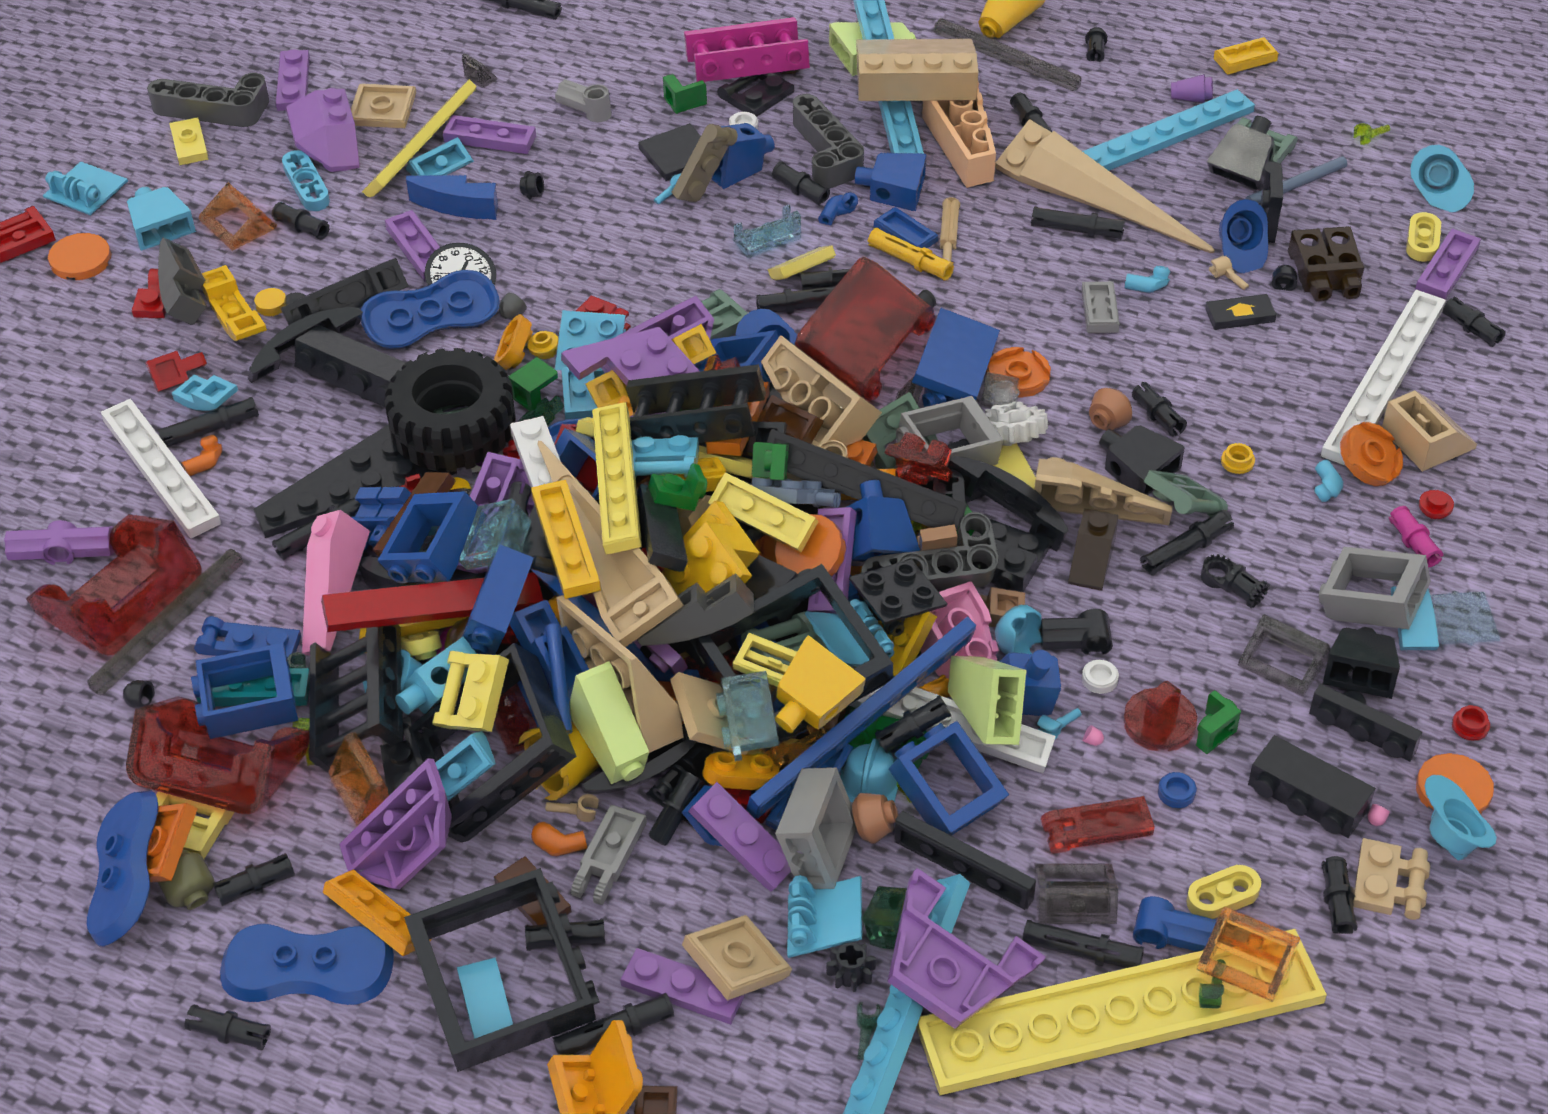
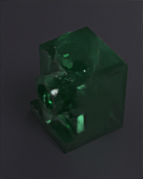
(884, 916)

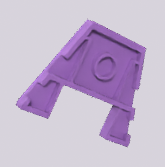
(630, 357)
(942, 969)

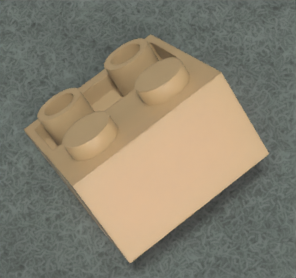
(1425, 431)

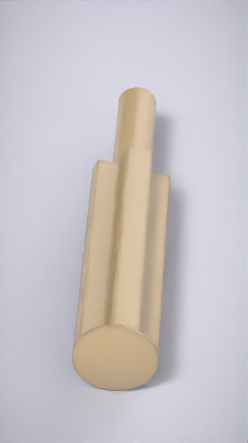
(949, 226)

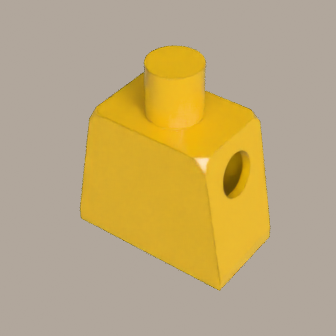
(816, 687)

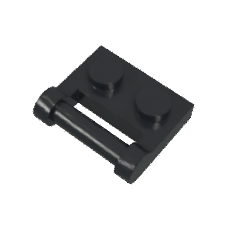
(760, 96)
(1272, 197)

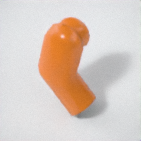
(207, 457)
(555, 842)

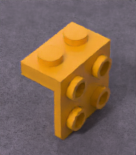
(600, 1081)

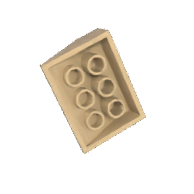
(916, 69)
(651, 705)

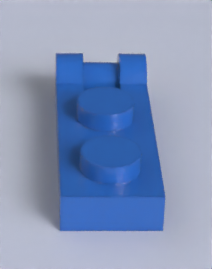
(242, 637)

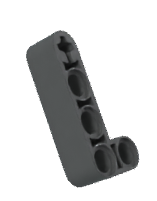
(210, 103)
(836, 147)
(958, 558)

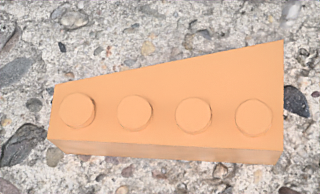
(963, 136)

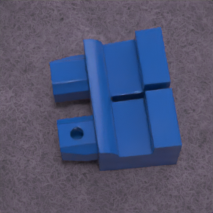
(379, 509)

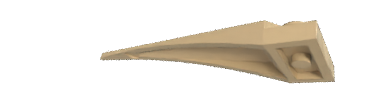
(1059, 167)
(632, 591)

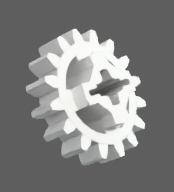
(1017, 422)

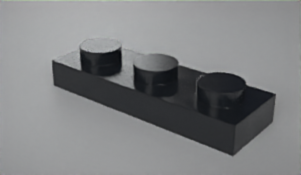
(1365, 723)

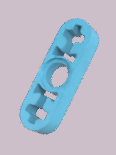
(306, 171)

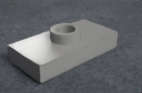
(1100, 307)

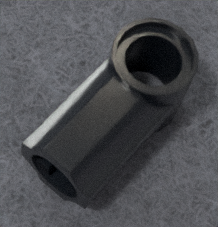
(1087, 632)

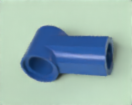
(1163, 925)

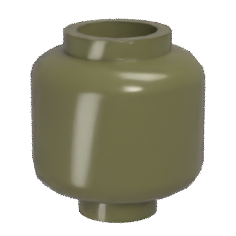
(190, 882)

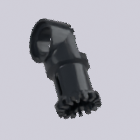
(1235, 580)

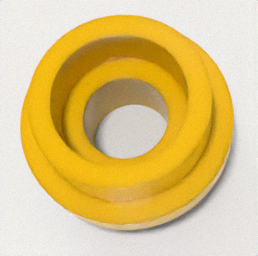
(543, 344)
(1238, 458)

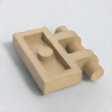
(1377, 879)

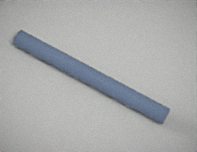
(1306, 177)

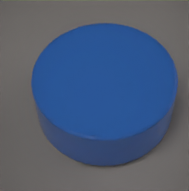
(1177, 790)

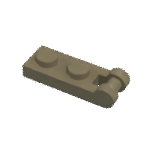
(704, 162)

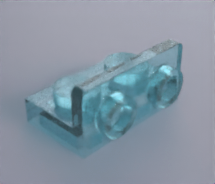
(494, 525)
(749, 713)

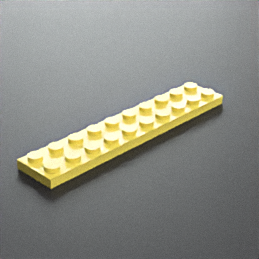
(1102, 1018)

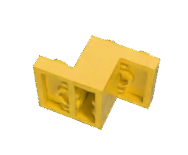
(714, 551)

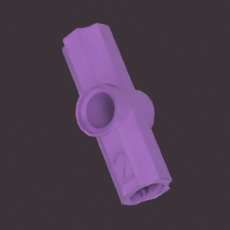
(58, 543)

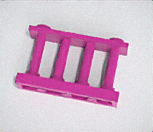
(746, 49)

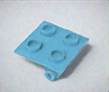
(83, 187)
(586, 328)
(840, 640)
(823, 916)

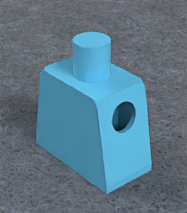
(158, 215)
(427, 683)

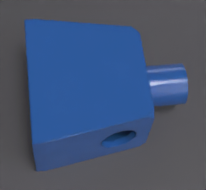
(744, 156)
(895, 179)
(881, 524)
(1041, 681)

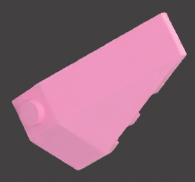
(330, 568)
(963, 602)

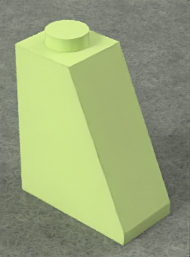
(844, 36)
(989, 697)
(608, 723)

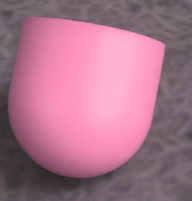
(1093, 736)
(1377, 815)

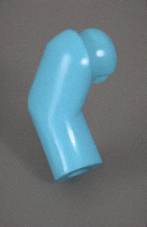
(1148, 284)
(1331, 480)

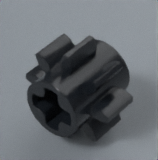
(851, 965)

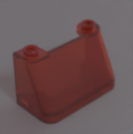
(864, 324)
(129, 592)
(180, 759)

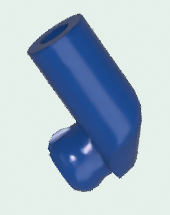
(838, 206)

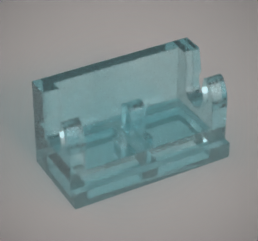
(769, 235)

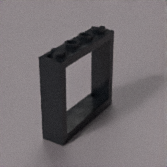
(778, 599)
(522, 773)
(483, 905)

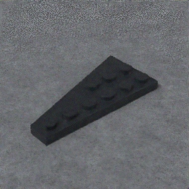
(366, 464)

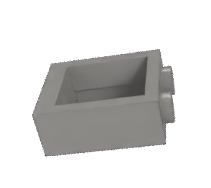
(951, 415)
(1372, 608)
(817, 800)

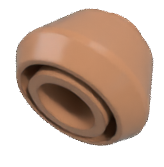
(1110, 409)
(873, 816)

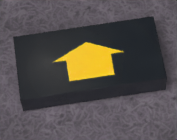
(1240, 311)

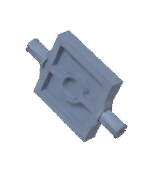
(798, 491)

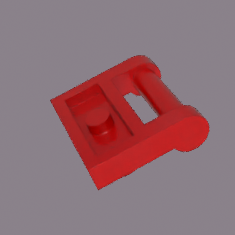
(23, 234)

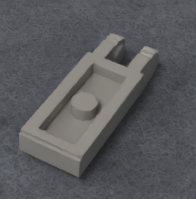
(609, 851)

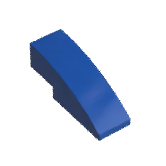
(454, 195)
(530, 629)

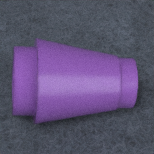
(1193, 89)

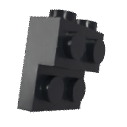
(1017, 556)

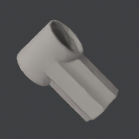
(592, 99)

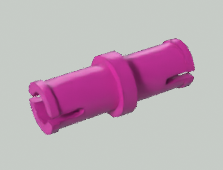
(1415, 535)

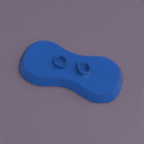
(454, 301)
(123, 870)
(275, 962)

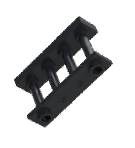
(695, 391)
(383, 679)

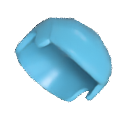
(1018, 630)

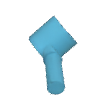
(664, 195)
(1055, 726)

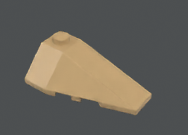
(819, 392)
(1073, 488)

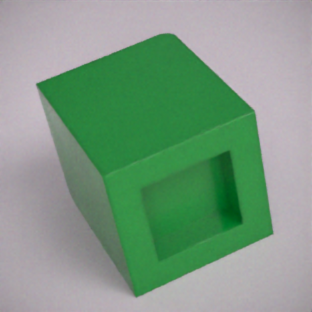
(683, 97)
(530, 380)

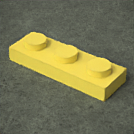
(765, 512)

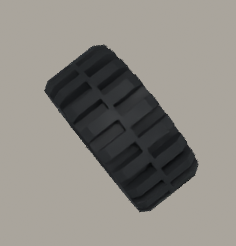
(442, 381)

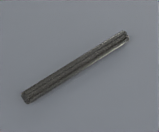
(1010, 55)
(164, 622)

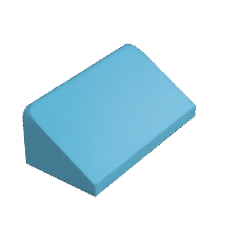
(440, 160)
(465, 763)

